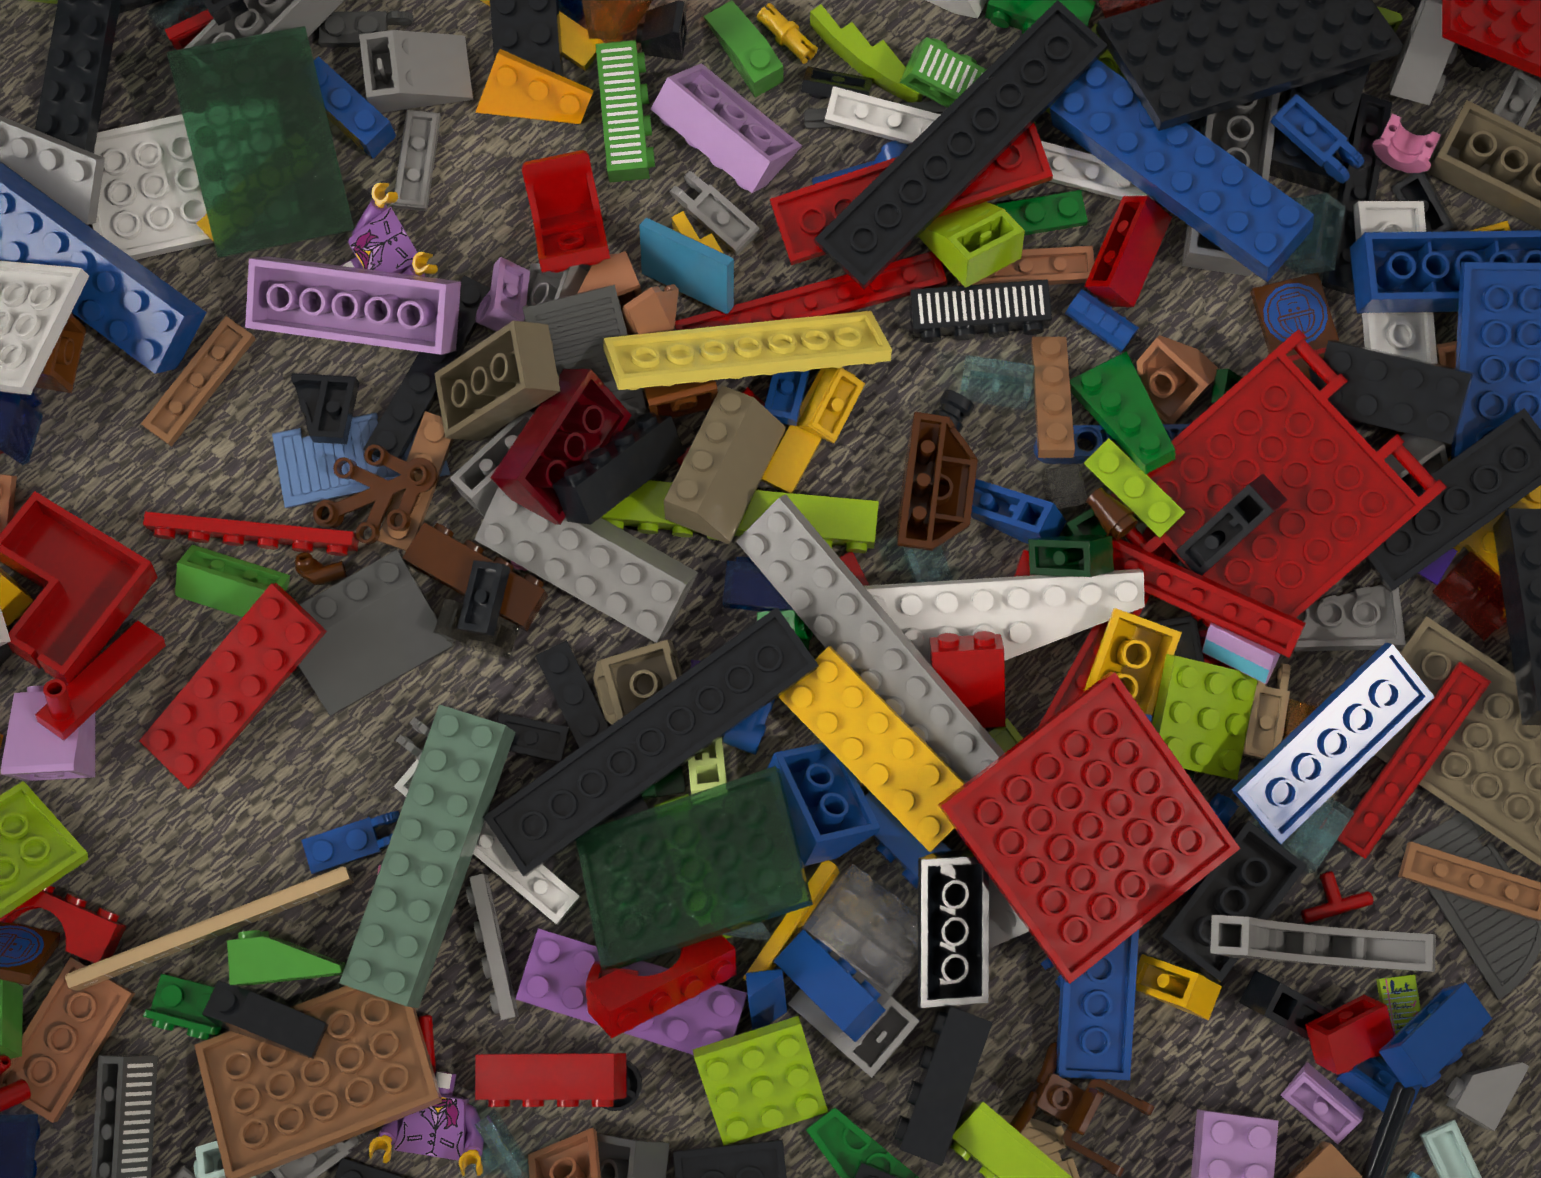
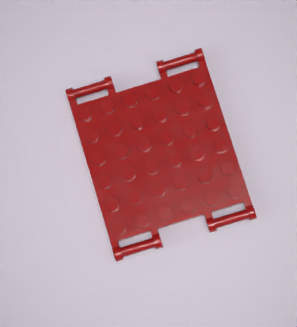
(1335, 484)

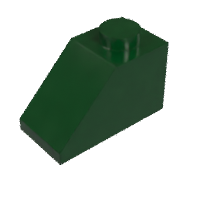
(1071, 555)

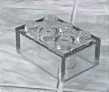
(868, 929)

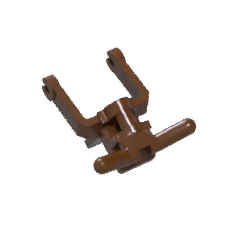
(1072, 1107)

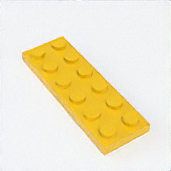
(876, 746)

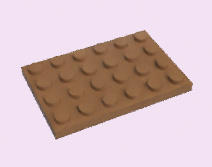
(284, 1106)

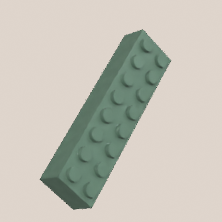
(428, 857)

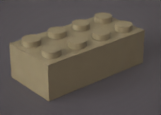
(497, 381)

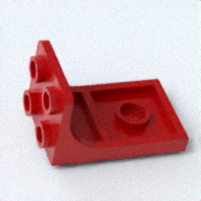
(565, 211)

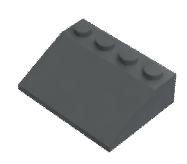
(374, 634)

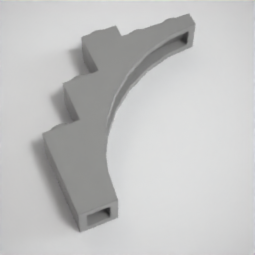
(1321, 944)

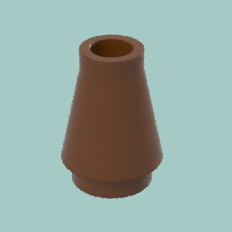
(1112, 514)

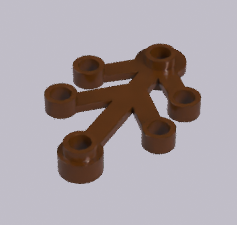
(379, 493)

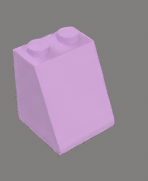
(39, 754)

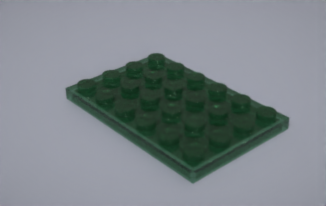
(260, 141)
(692, 869)

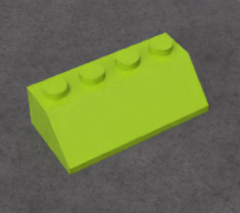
(1000, 1147)

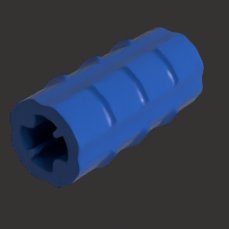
(1101, 320)

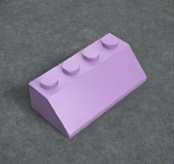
(724, 127)

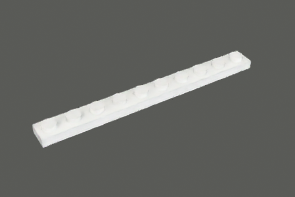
(907, 123)

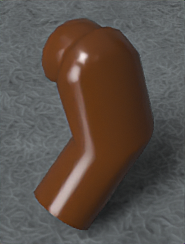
(317, 572)

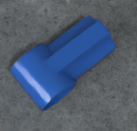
(749, 733)

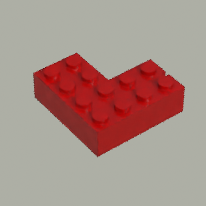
(86, 582)

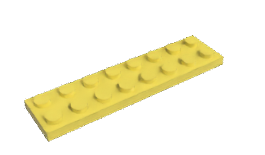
(745, 350)

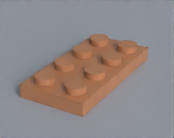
(65, 1040)

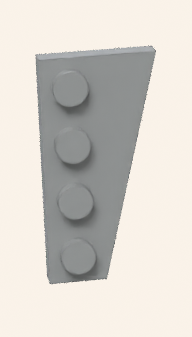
(54, 167)
(1353, 621)

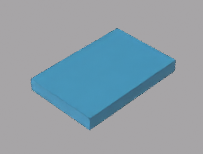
(687, 264)

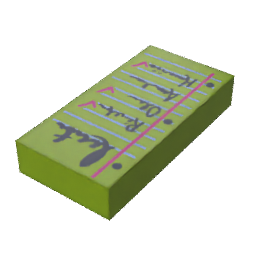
(1401, 999)

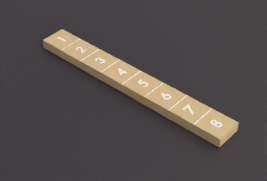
(208, 929)

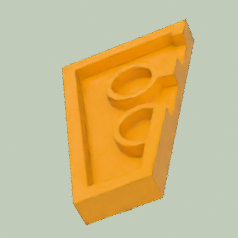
(532, 92)

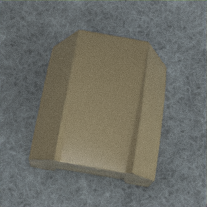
(634, 677)

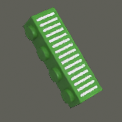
(940, 71)
(622, 111)

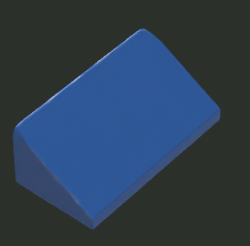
(765, 996)
(1373, 1082)

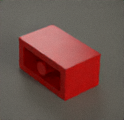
(1350, 1034)

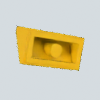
(831, 404)

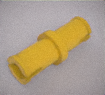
(787, 33)

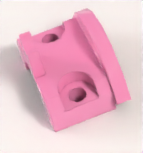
(1403, 149)

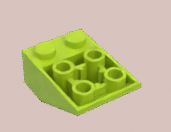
(975, 241)

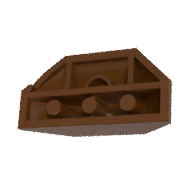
(935, 484)

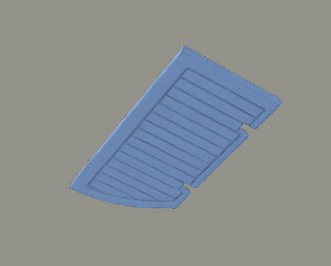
(308, 470)

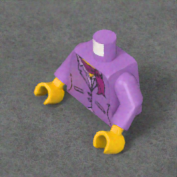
(382, 241)
(437, 1131)

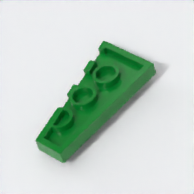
(1125, 411)
(847, 1145)

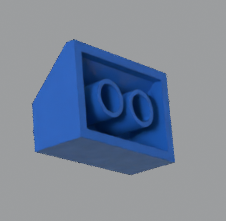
(824, 803)

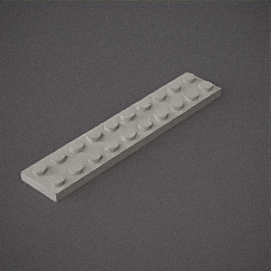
(864, 635)

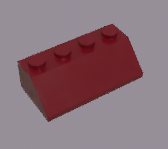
(558, 438)

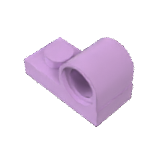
(505, 297)

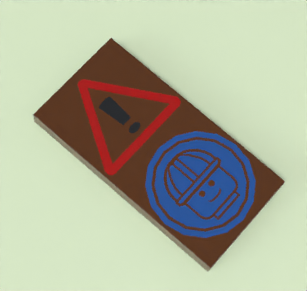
(1294, 306)
(24, 951)

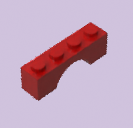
(87, 932)
(626, 1000)

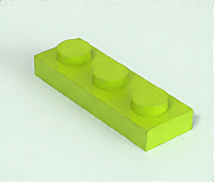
(1134, 488)

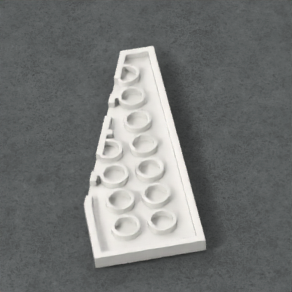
(1020, 608)

